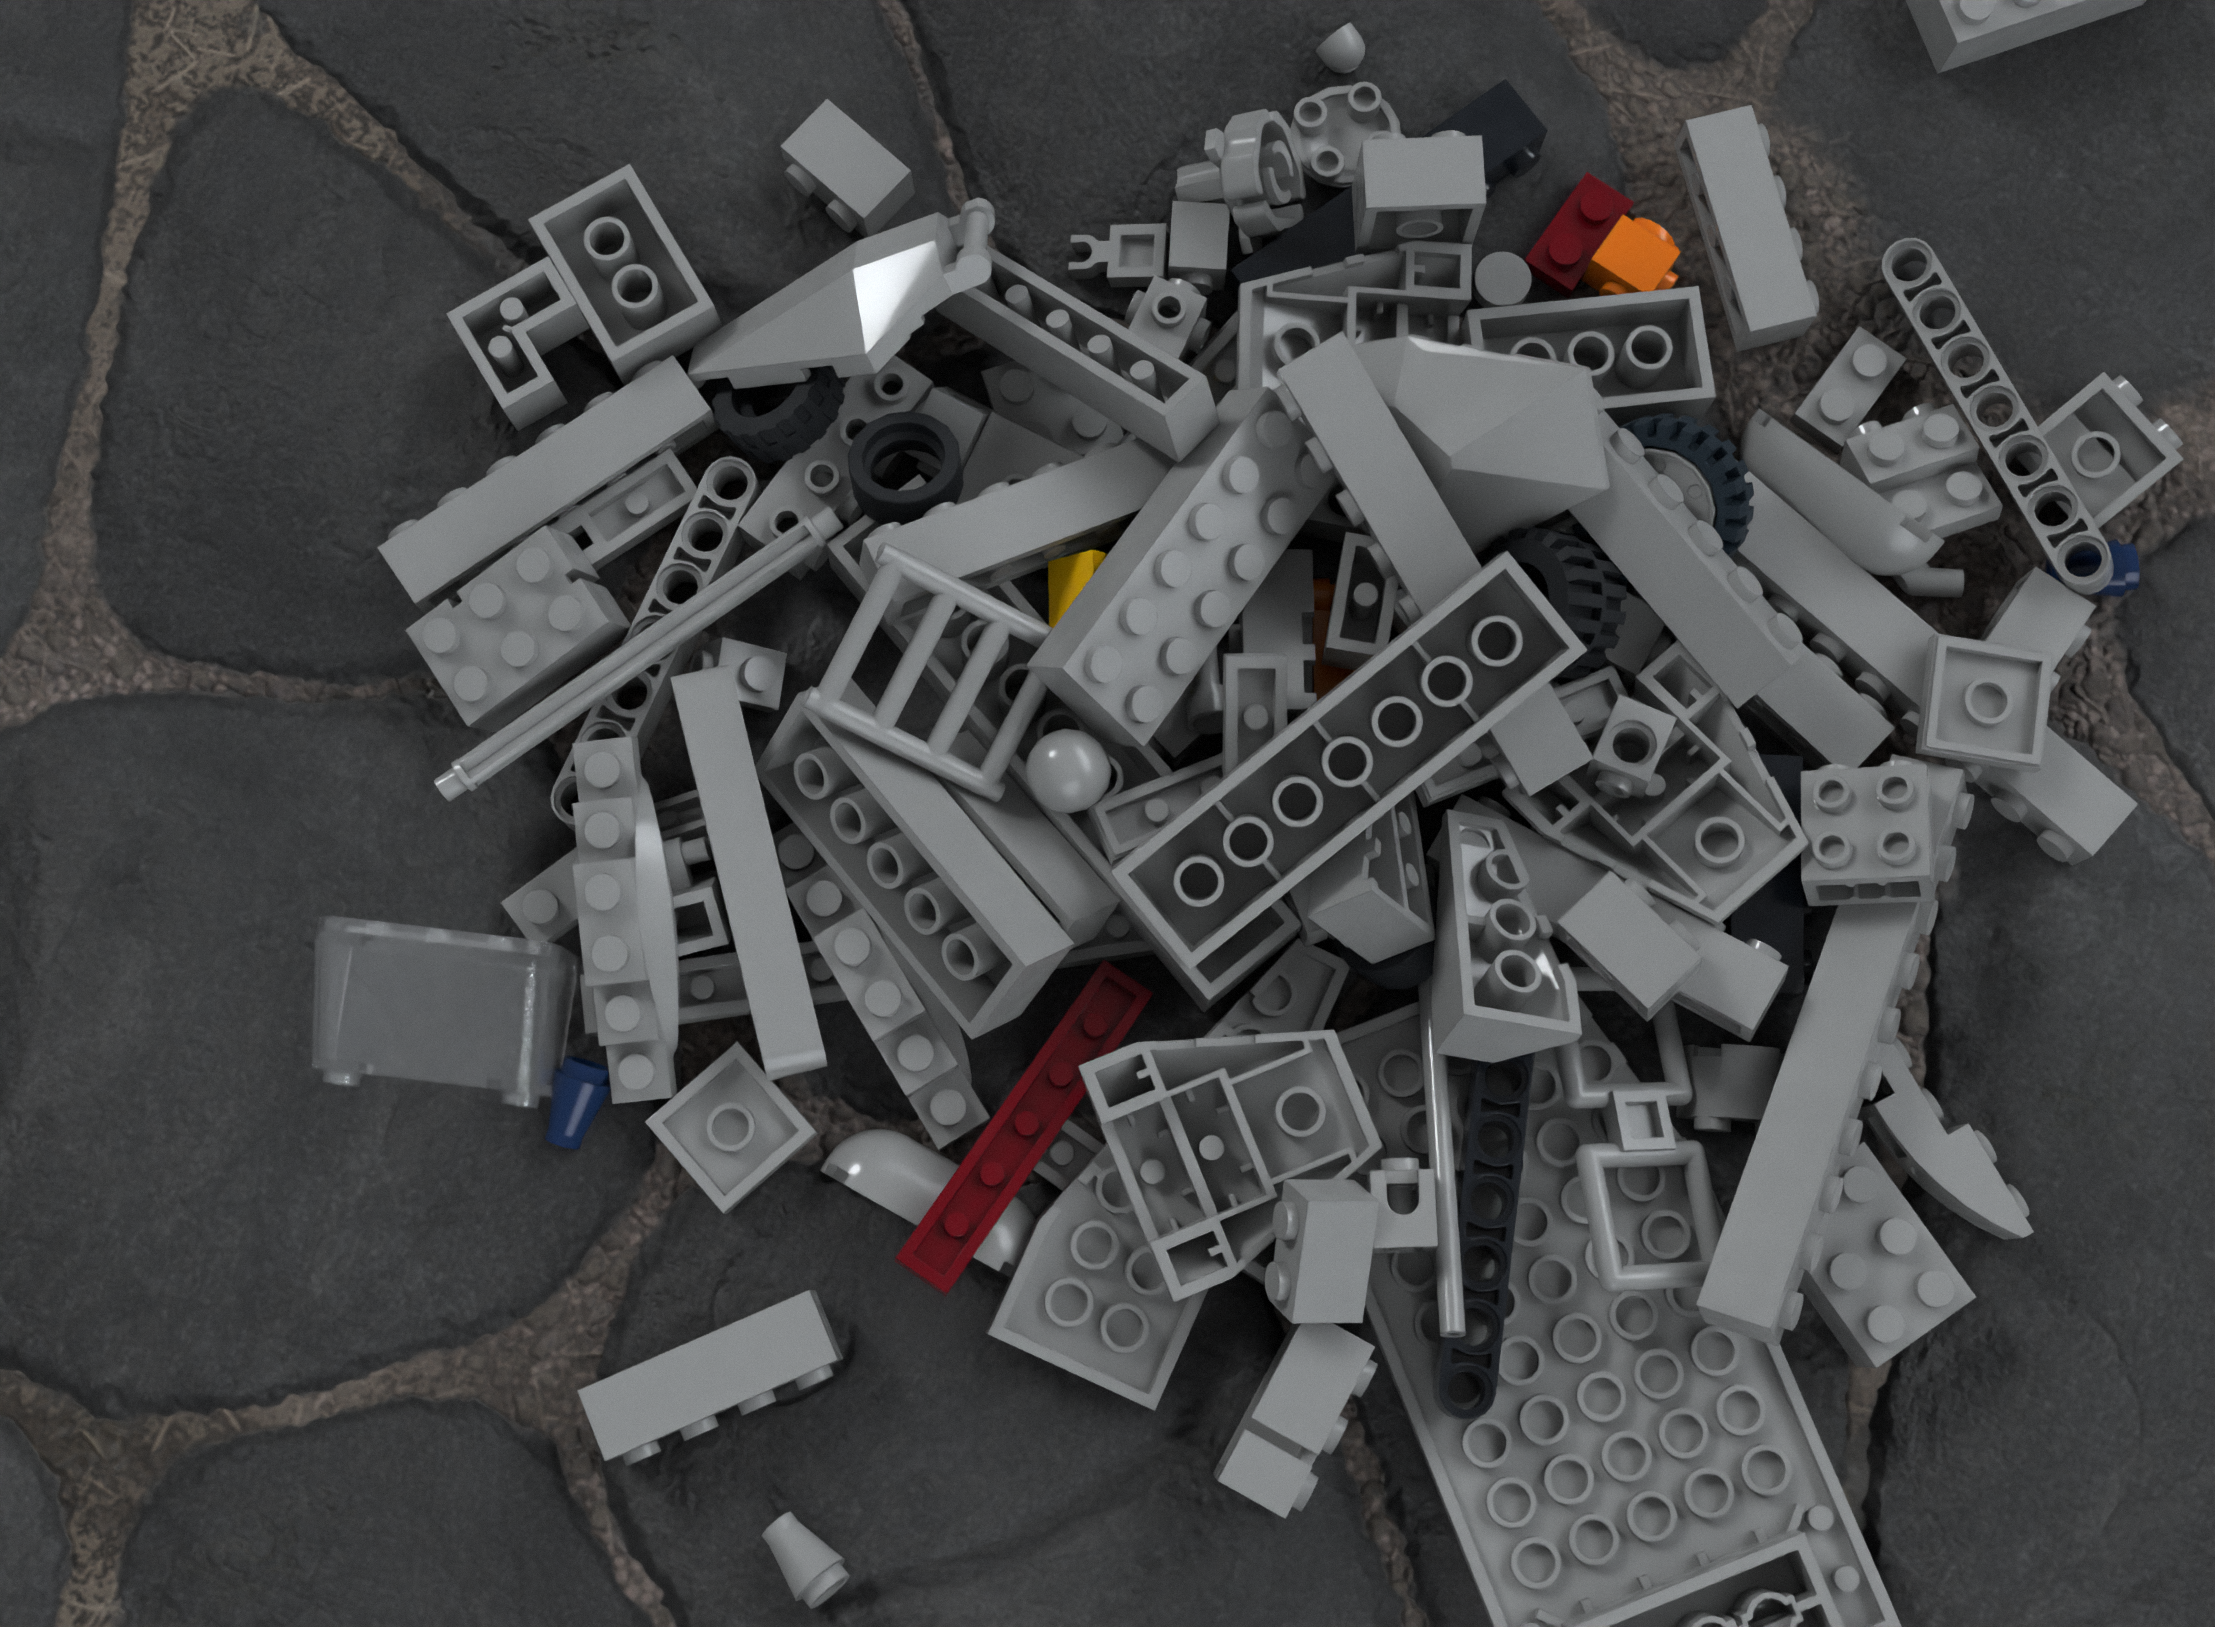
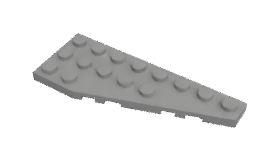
(1087, 1277)

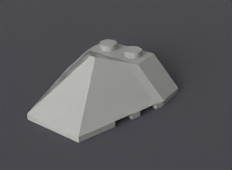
(1370, 298)
(1492, 430)
(1711, 813)
(1215, 1131)

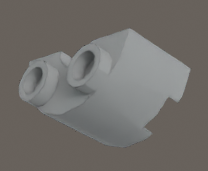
(1729, 1085)

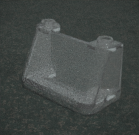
(440, 1007)

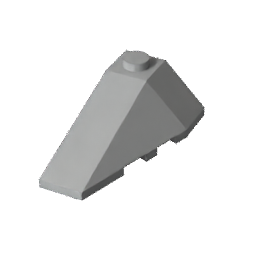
(1493, 962)

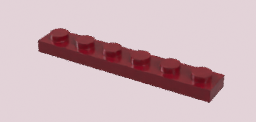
(1021, 1130)

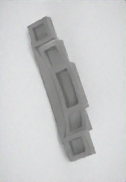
(626, 919)
(890, 998)

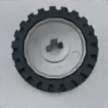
(1701, 469)

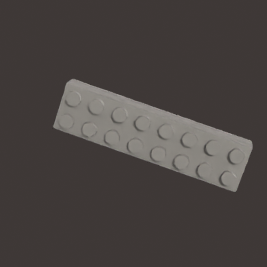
(1348, 759)

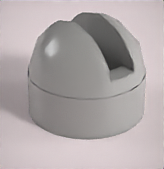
(1342, 50)

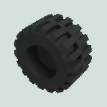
(1579, 587)

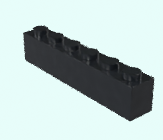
(1510, 146)

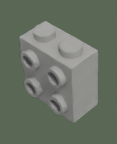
(1867, 834)

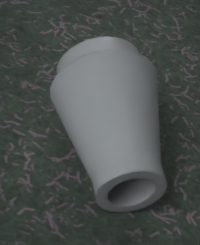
(805, 1560)

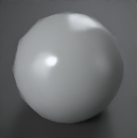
(1068, 770)

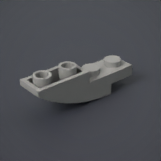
(1946, 1163)

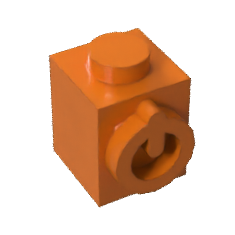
(1633, 259)

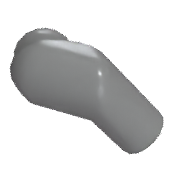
(1932, 582)

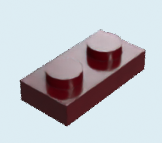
(1576, 234)

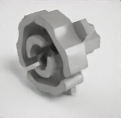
(1248, 171)

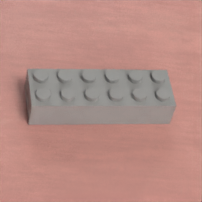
(1183, 570)
(915, 866)

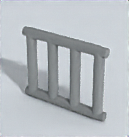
(880, 726)

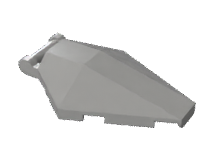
(853, 306)

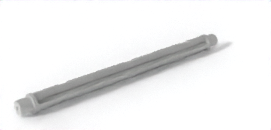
(638, 654)

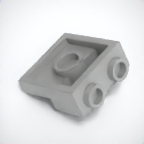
(2106, 447)
(1925, 468)

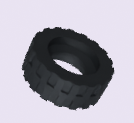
(788, 427)

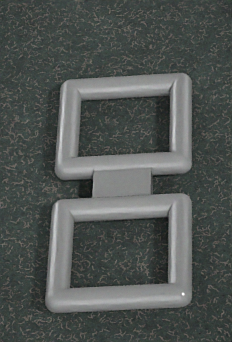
(1639, 1136)

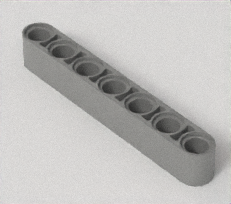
(1987, 388)
(680, 565)
(749, 872)

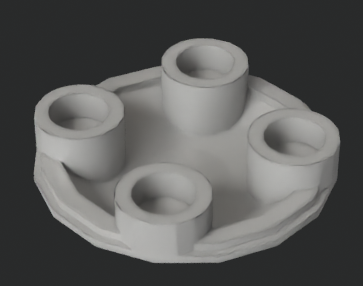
(1331, 127)

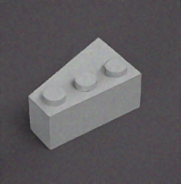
(1281, 622)
(1376, 888)

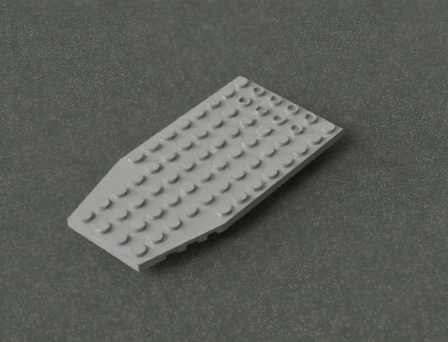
(1628, 1443)

